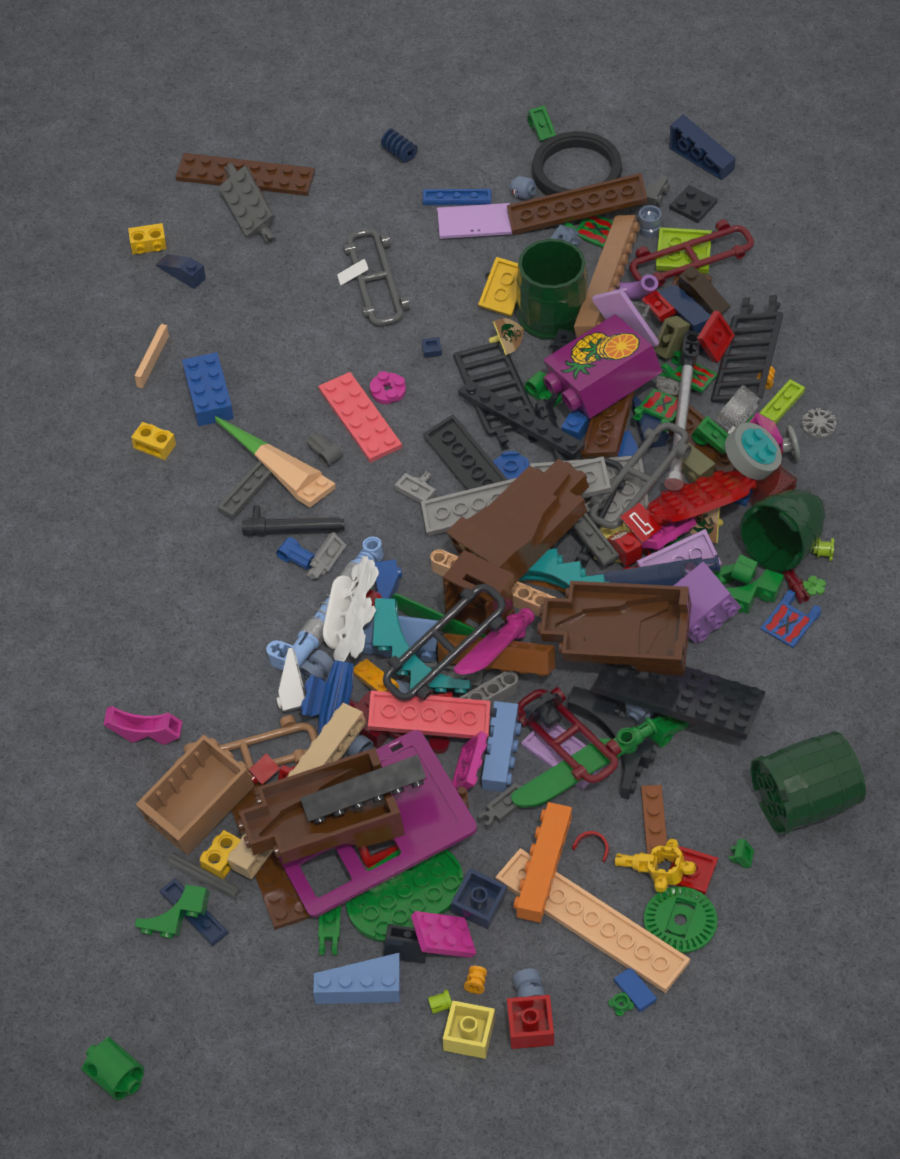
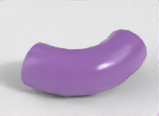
(641, 288)

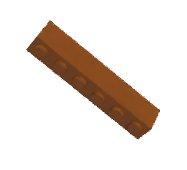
(515, 657)

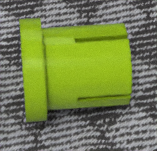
(440, 1002)

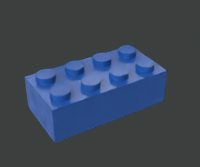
(207, 388)

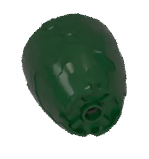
(783, 528)

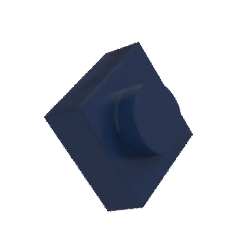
(431, 347)

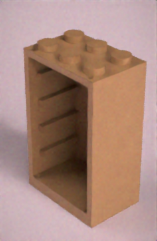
(195, 794)

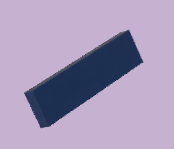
(206, 925)

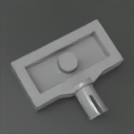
(416, 487)

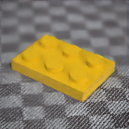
(501, 288)

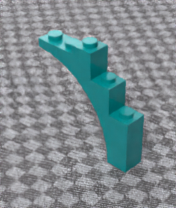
(553, 570)
(389, 635)

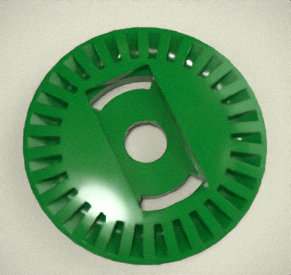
(700, 922)

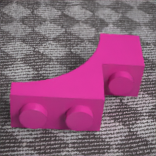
(133, 727)

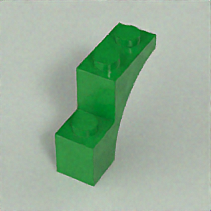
(765, 587)
(169, 924)

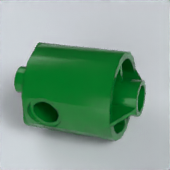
(113, 1069)

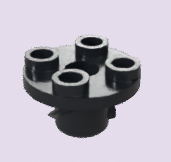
(545, 710)

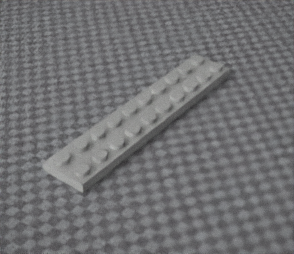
(446, 510)

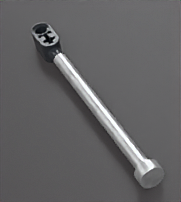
(688, 356)

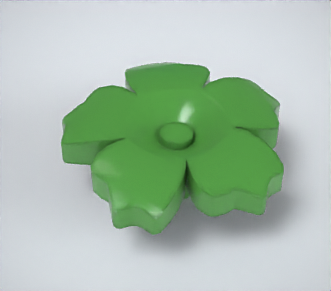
(814, 586)

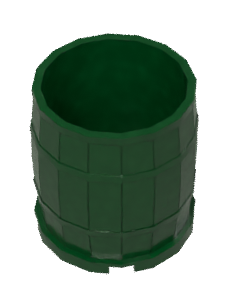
(550, 287)
(808, 781)

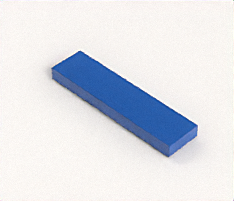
(456, 196)

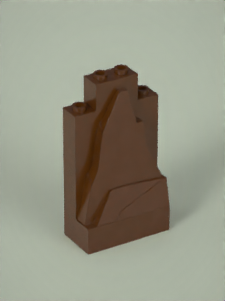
(524, 518)
(620, 625)
(282, 823)

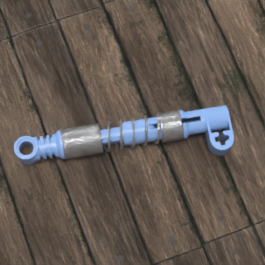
(311, 633)

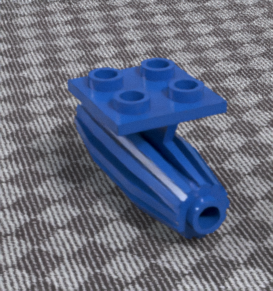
(325, 697)

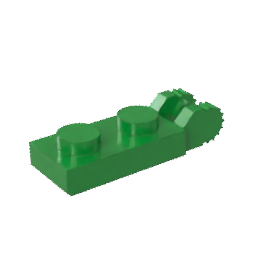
(329, 929)

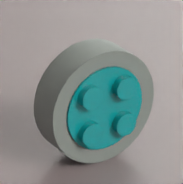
(753, 451)

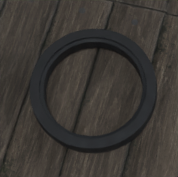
(568, 140)

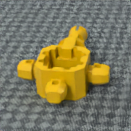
(649, 864)

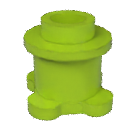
(824, 548)

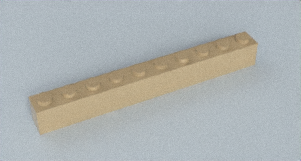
(326, 748)

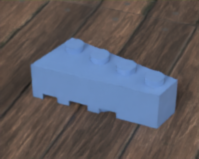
(501, 746)
(360, 982)

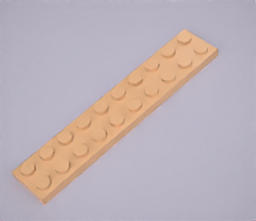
(603, 927)

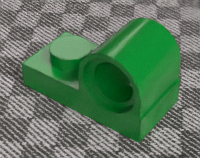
(540, 121)
(537, 389)
(710, 433)
(745, 569)
(666, 728)

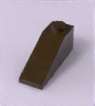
(702, 291)

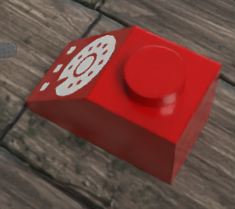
(627, 546)

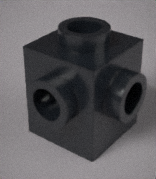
(561, 339)

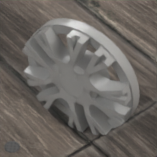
(671, 385)
(819, 423)

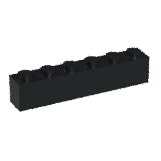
(364, 788)

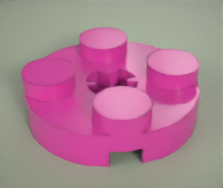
(385, 379)

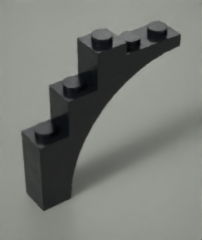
(605, 714)

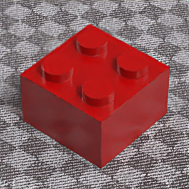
(530, 1021)

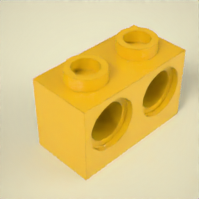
(147, 238)
(153, 440)
(219, 853)

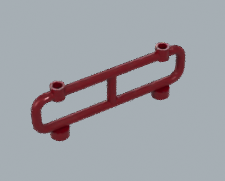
(723, 228)
(609, 750)

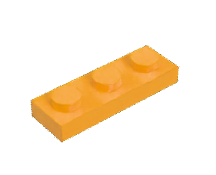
(371, 676)

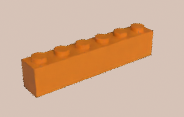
(544, 862)

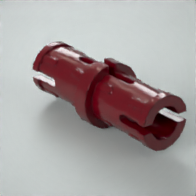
(796, 585)

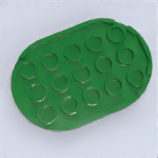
(421, 888)

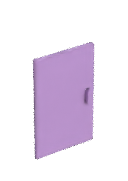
(474, 221)

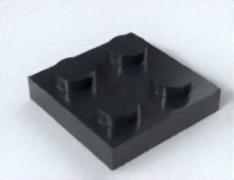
(693, 204)

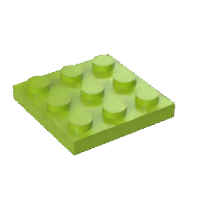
(673, 236)

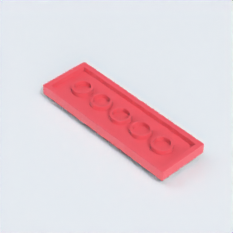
(360, 417)
(432, 717)

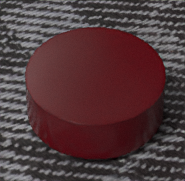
(439, 744)

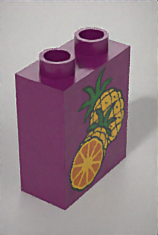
(601, 367)

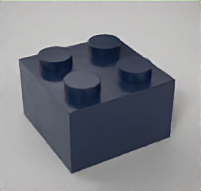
(478, 898)

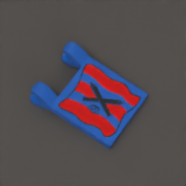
(789, 623)

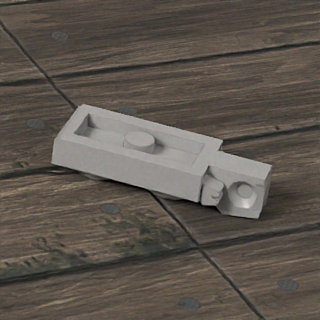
(326, 556)

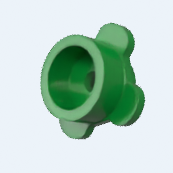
(621, 998)

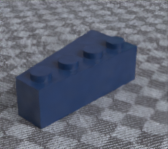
(700, 148)
(686, 309)

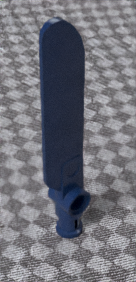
(658, 574)

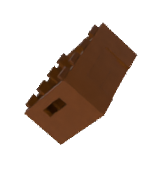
(469, 572)

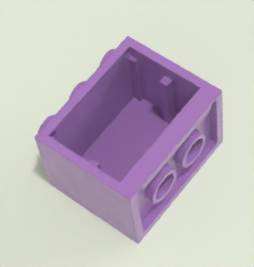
(710, 602)

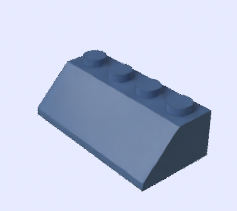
(412, 630)

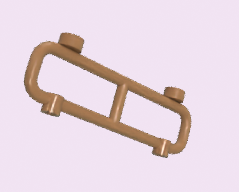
(288, 726)

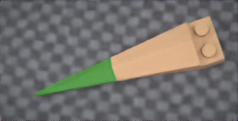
(300, 479)

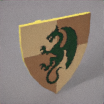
(509, 334)
(710, 522)

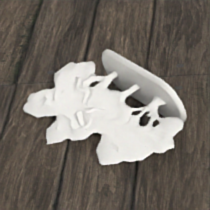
(350, 610)

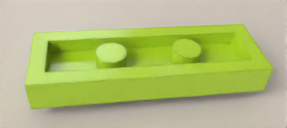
(783, 401)

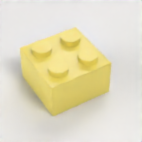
(469, 1029)

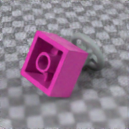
(787, 444)

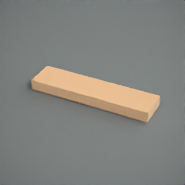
(151, 355)

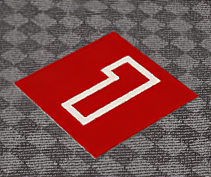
(640, 522)

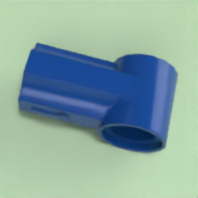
(292, 551)

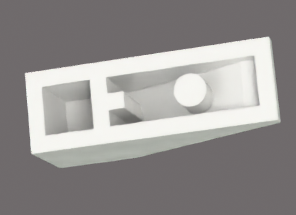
(291, 685)

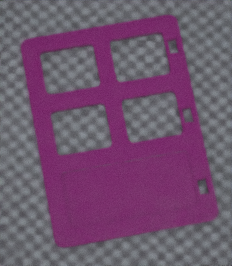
(431, 819)

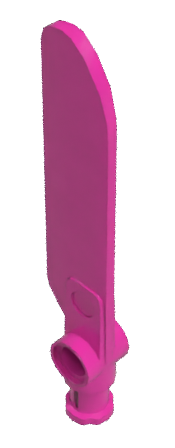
(495, 643)

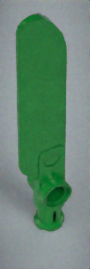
(418, 610)
(560, 778)

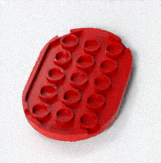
(700, 496)

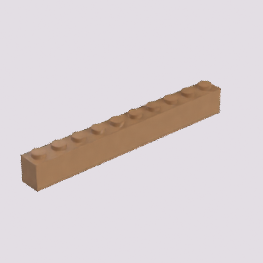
(608, 270)

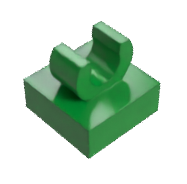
(743, 853)

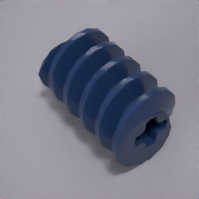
(398, 145)

